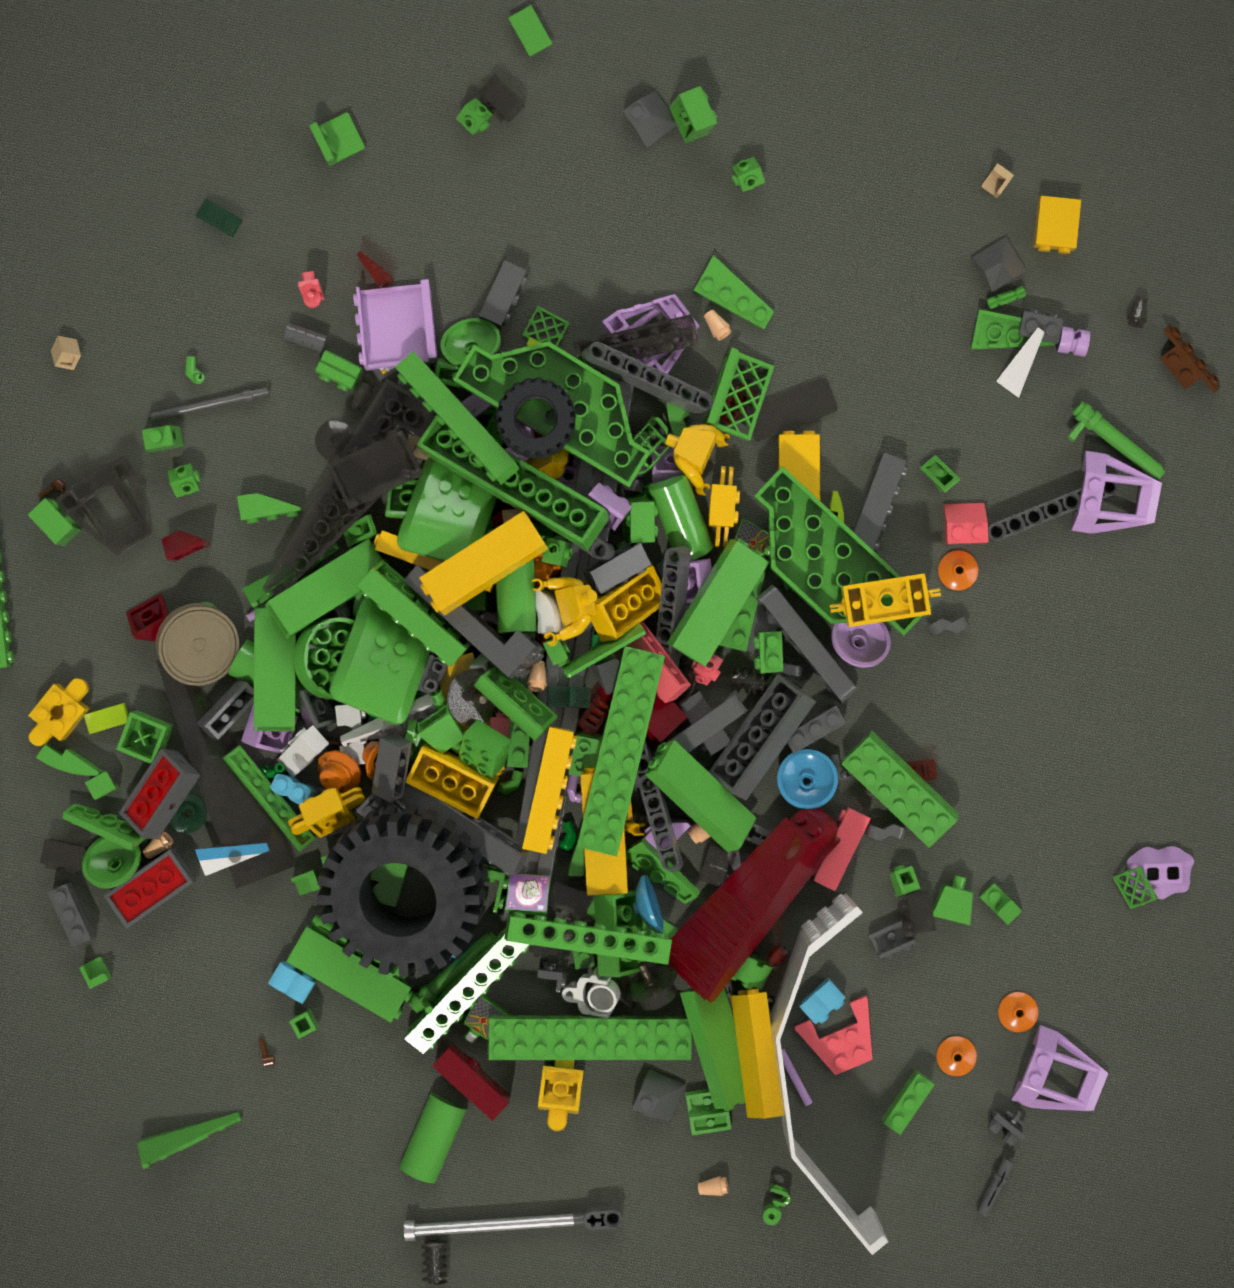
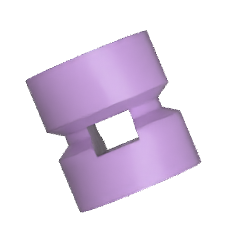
(1073, 341)

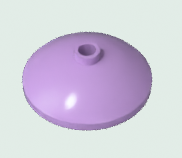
(872, 640)

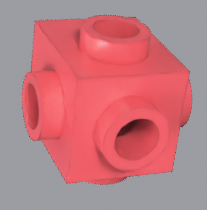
(708, 673)

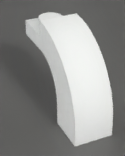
(547, 612)

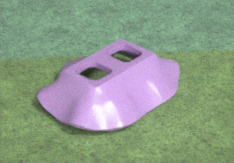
(1162, 859)

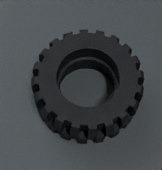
(526, 391)

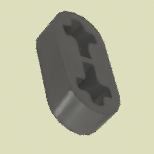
(792, 669)
(762, 831)

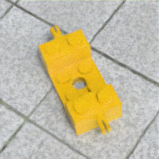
(863, 603)

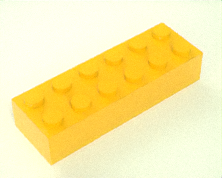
(548, 790)

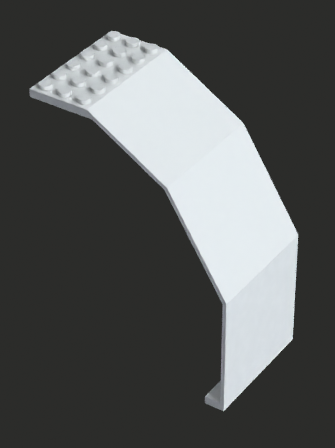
(809, 940)

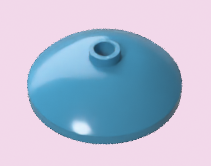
(812, 766)
(647, 905)

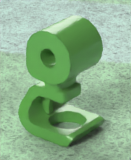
(644, 434)
(772, 1212)

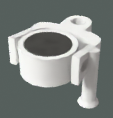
(601, 997)

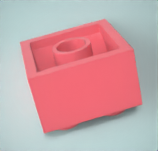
(965, 523)

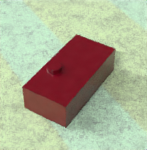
(663, 719)
(472, 1081)

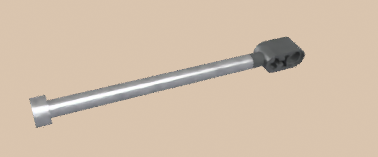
(412, 1230)

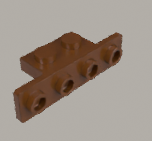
(1185, 364)

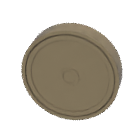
(197, 644)

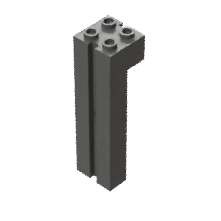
(511, 656)

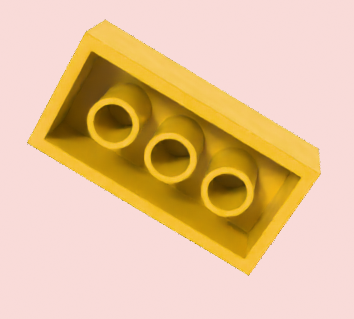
(627, 605)
(451, 780)

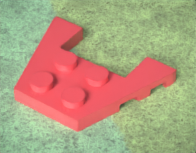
(843, 1047)

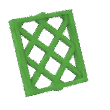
(552, 316)
(1152, 894)

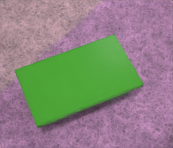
(530, 31)

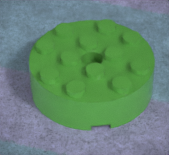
(317, 651)

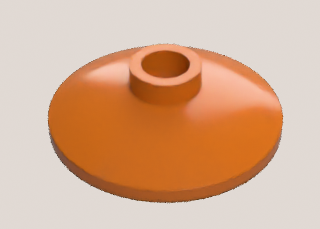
(948, 574)
(1011, 1004)
(951, 1047)

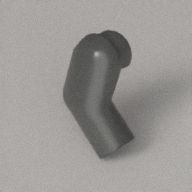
(843, 773)

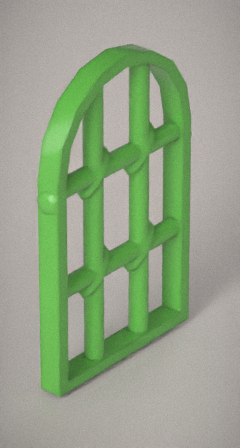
(652, 449)

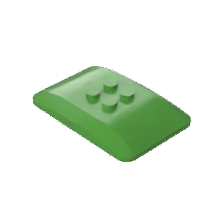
(444, 514)
(379, 666)

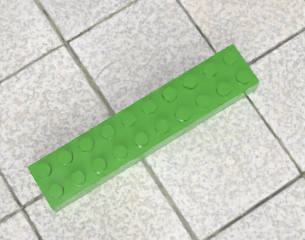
(525, 490)
(620, 751)
(588, 1037)

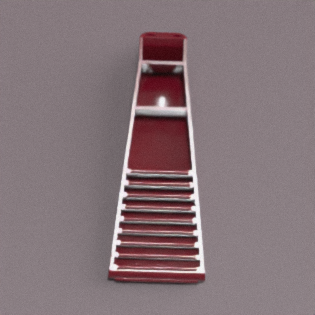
(750, 901)

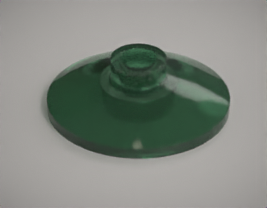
(191, 824)

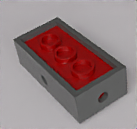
(159, 794)
(150, 888)

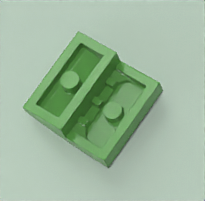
(703, 1115)

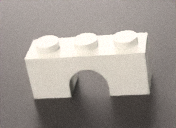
(353, 718)
(302, 750)

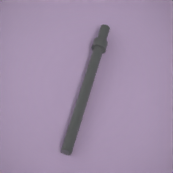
(247, 395)

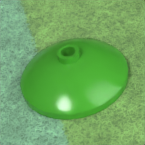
(464, 334)
(102, 859)

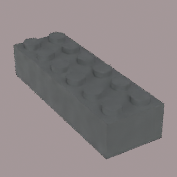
(762, 737)

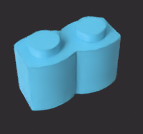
(290, 786)
(292, 981)
(822, 1001)

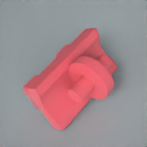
(310, 290)

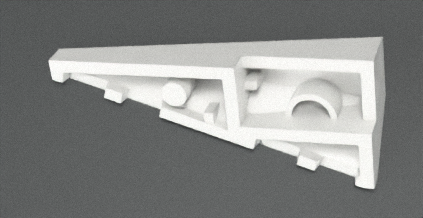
(379, 728)

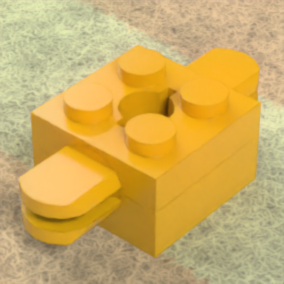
(722, 506)
(59, 712)
(327, 811)
(560, 1092)

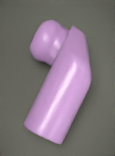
(571, 789)

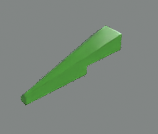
(257, 595)
(165, 1144)

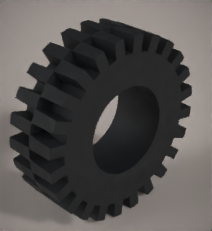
(383, 934)

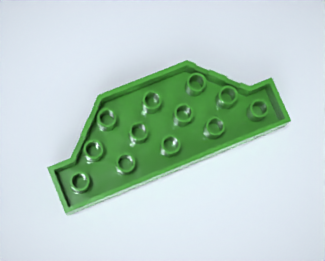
(601, 423)
(817, 550)

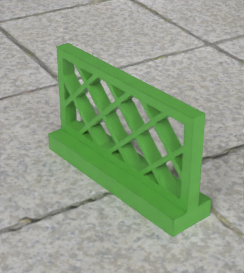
(722, 388)

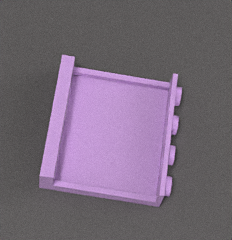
(395, 324)

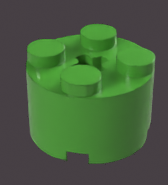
(753, 973)

